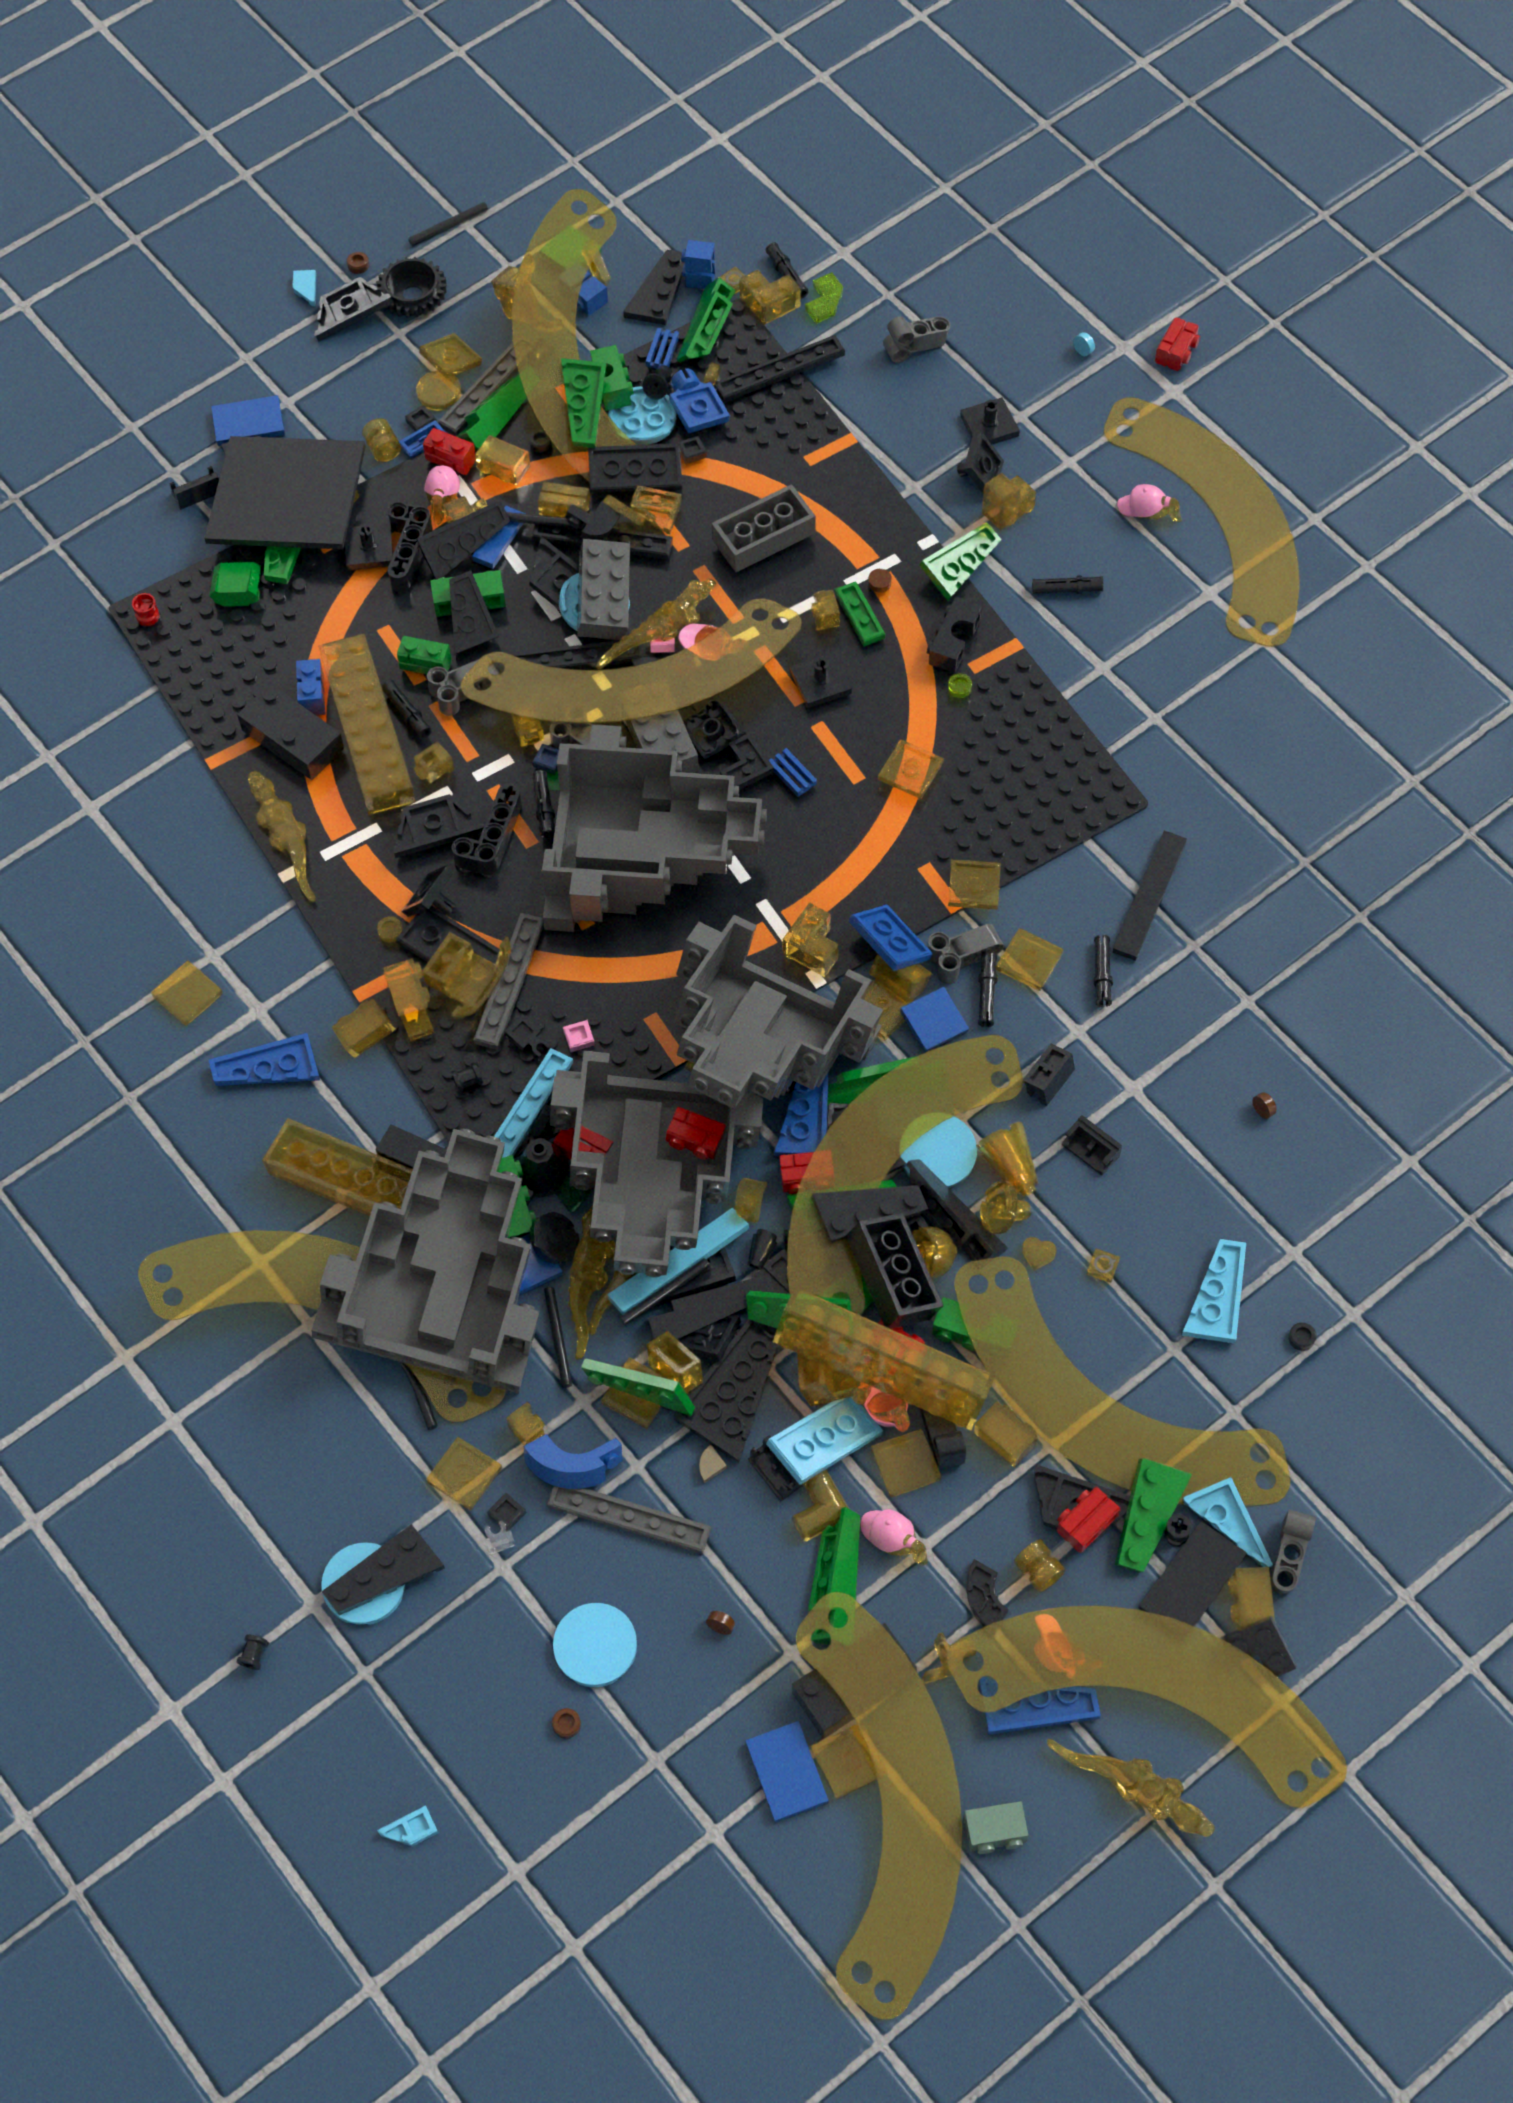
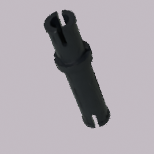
(782, 263)
(1059, 585)
(411, 715)
(545, 813)
(1102, 980)
(987, 981)

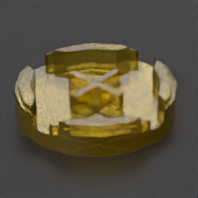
(437, 391)
(624, 510)

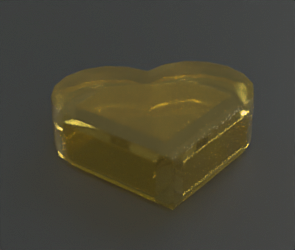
(1038, 1252)

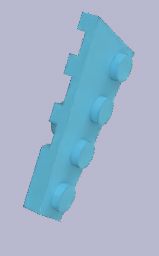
(1218, 1301)

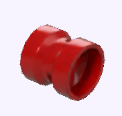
(145, 609)

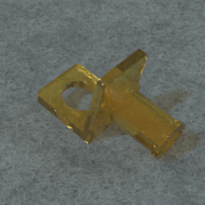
(749, 1199)
(943, 1650)

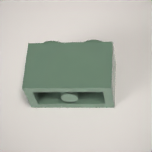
(996, 1827)

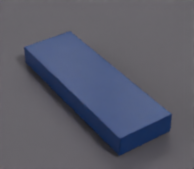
(493, 549)

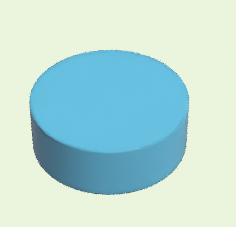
(1084, 344)

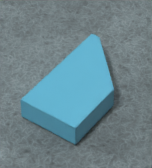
(305, 285)
(411, 1828)

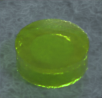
(960, 685)

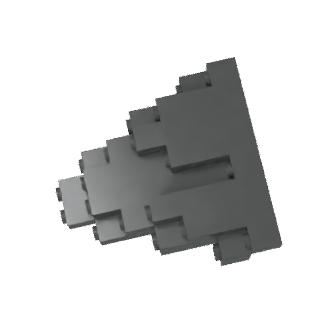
(636, 828)
(758, 1028)
(643, 1186)
(439, 1273)

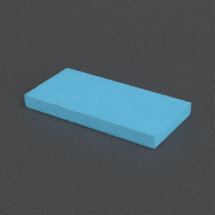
(824, 1438)

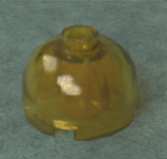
(936, 1250)

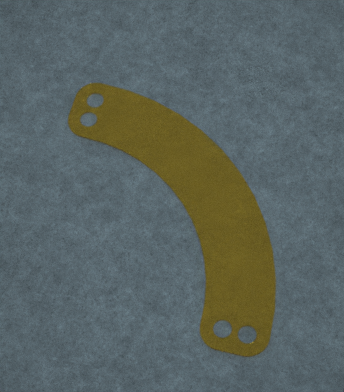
(546, 317)
(1245, 507)
(640, 690)
(872, 1138)
(274, 1269)
(1084, 1419)
(1159, 1658)
(917, 1798)

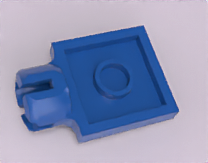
(696, 402)

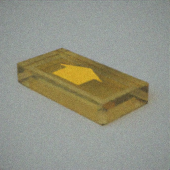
(599, 270)
(417, 1024)

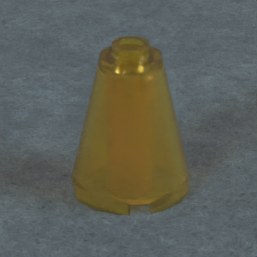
(1011, 1157)

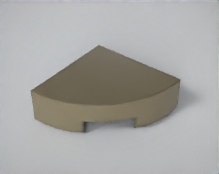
(710, 1464)

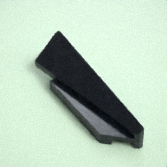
(953, 1216)
(706, 1307)

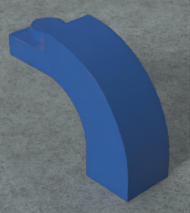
(570, 1469)

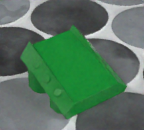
(235, 584)

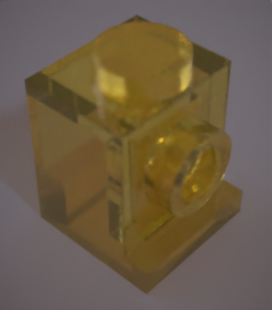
(825, 610)
(527, 729)
(433, 763)
(525, 1424)

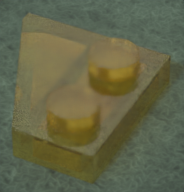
(657, 507)

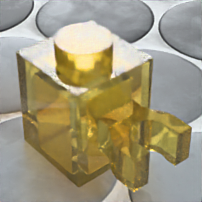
(460, 507)

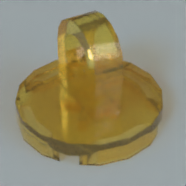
(1002, 1208)

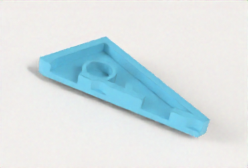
(1226, 1512)

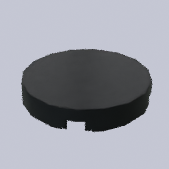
(554, 1237)

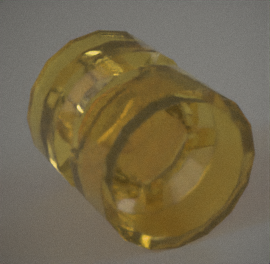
(381, 440)
(1042, 1574)

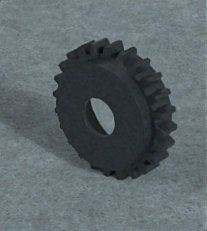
(408, 274)

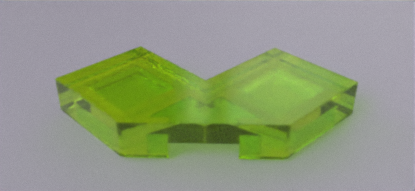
(826, 305)

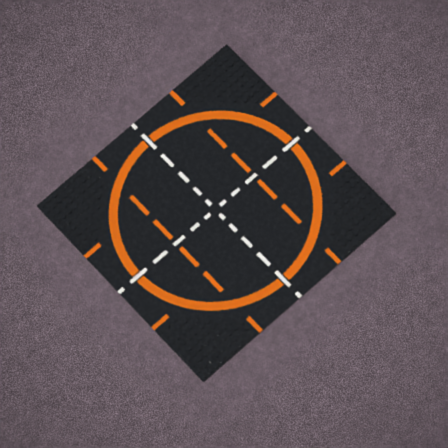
(1013, 786)

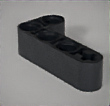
(412, 523)
(493, 828)
(945, 1441)

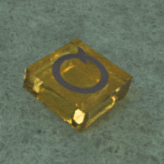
(732, 278)
(1103, 1265)

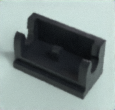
(196, 490)
(1049, 1073)
(1092, 1145)
(773, 1471)

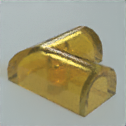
(826, 1506)

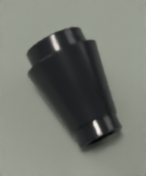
(761, 1248)

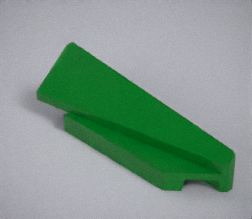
(707, 320)
(494, 412)
(854, 1082)
(836, 1568)

